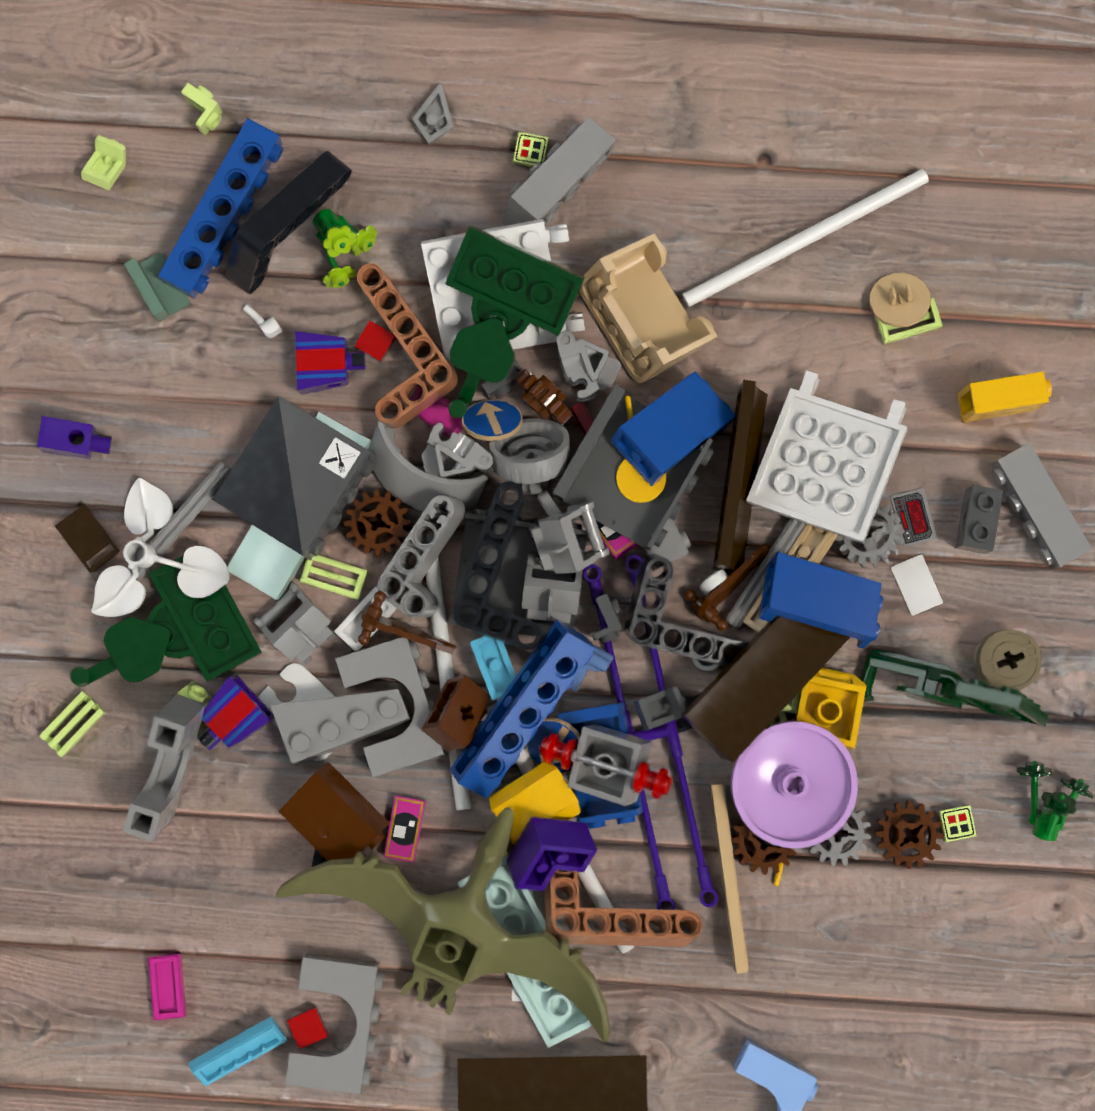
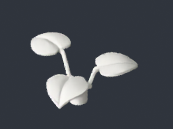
(117, 588)

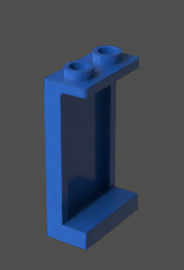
(672, 427)
(821, 598)
(592, 808)

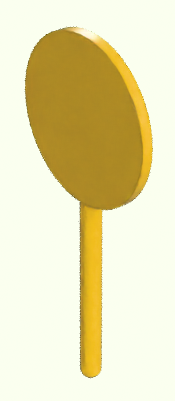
(630, 482)

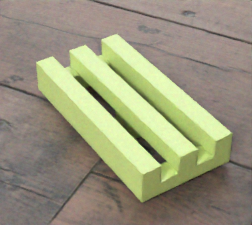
(886, 338)
(357, 583)
(54, 742)

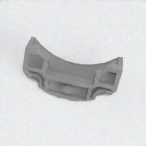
(416, 486)

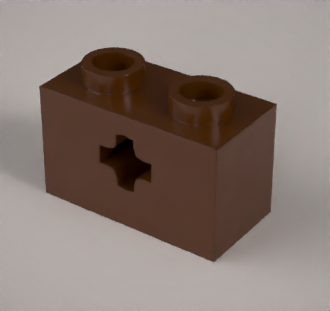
(456, 713)

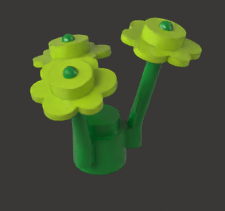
(340, 237)

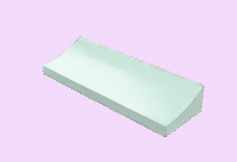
(268, 562)
(524, 913)

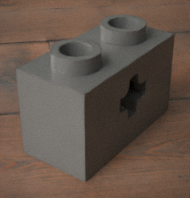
(979, 519)

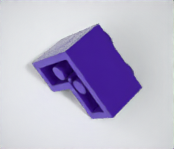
(549, 847)

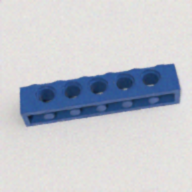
(251, 139)
(522, 693)

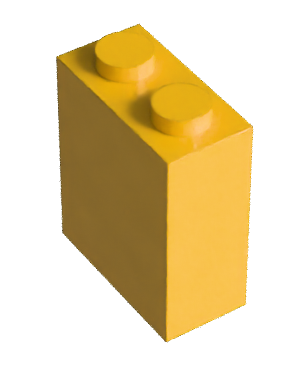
(1004, 396)

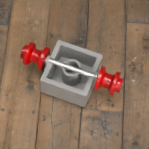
(607, 764)

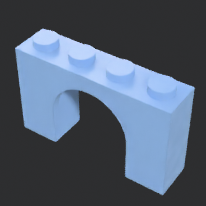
(784, 1079)

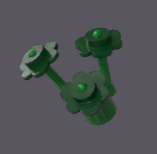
(1060, 804)

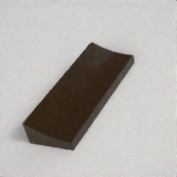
(740, 476)
(760, 684)
(553, 1083)

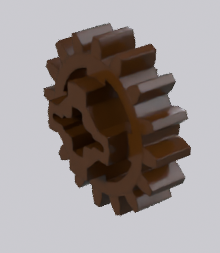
(543, 397)
(383, 510)
(919, 825)
(758, 854)

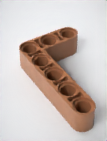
(412, 343)
(608, 920)

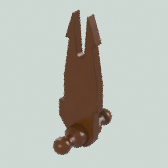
(706, 607)
(372, 619)

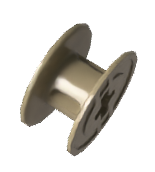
(1007, 642)

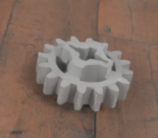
(882, 533)
(835, 846)

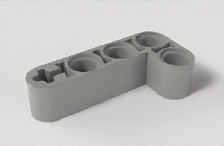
(425, 553)

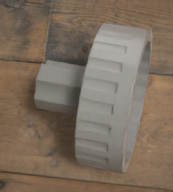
(523, 456)

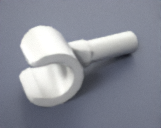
(269, 327)

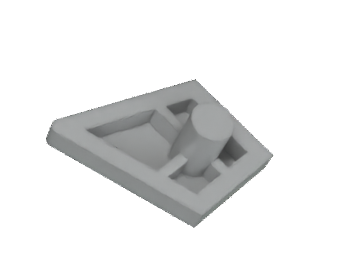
(434, 116)

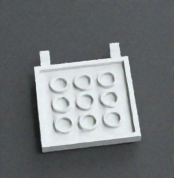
(454, 306)
(828, 462)

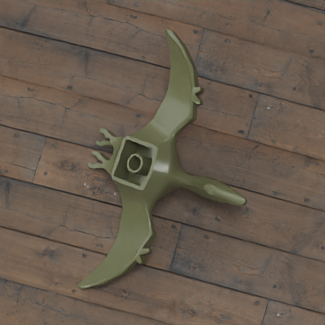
(455, 932)

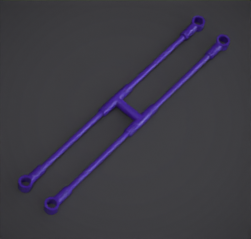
(667, 730)

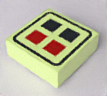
(530, 149)
(957, 823)

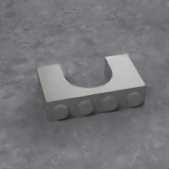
(396, 661)
(174, 736)
(344, 1068)

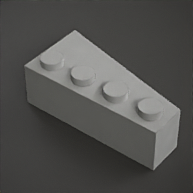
(560, 174)
(332, 723)

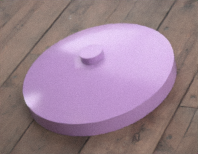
(794, 784)

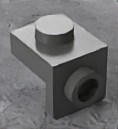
(503, 387)
(610, 611)
(660, 708)

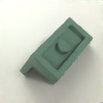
(159, 297)

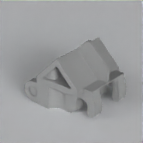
(586, 366)
(454, 457)
(559, 544)
(549, 598)
(301, 631)

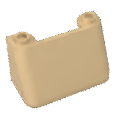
(642, 310)

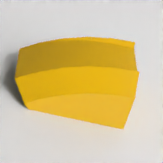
(833, 703)
(536, 794)

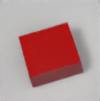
(375, 341)
(582, 417)
(307, 1027)

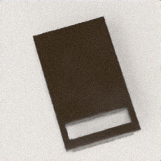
(86, 537)

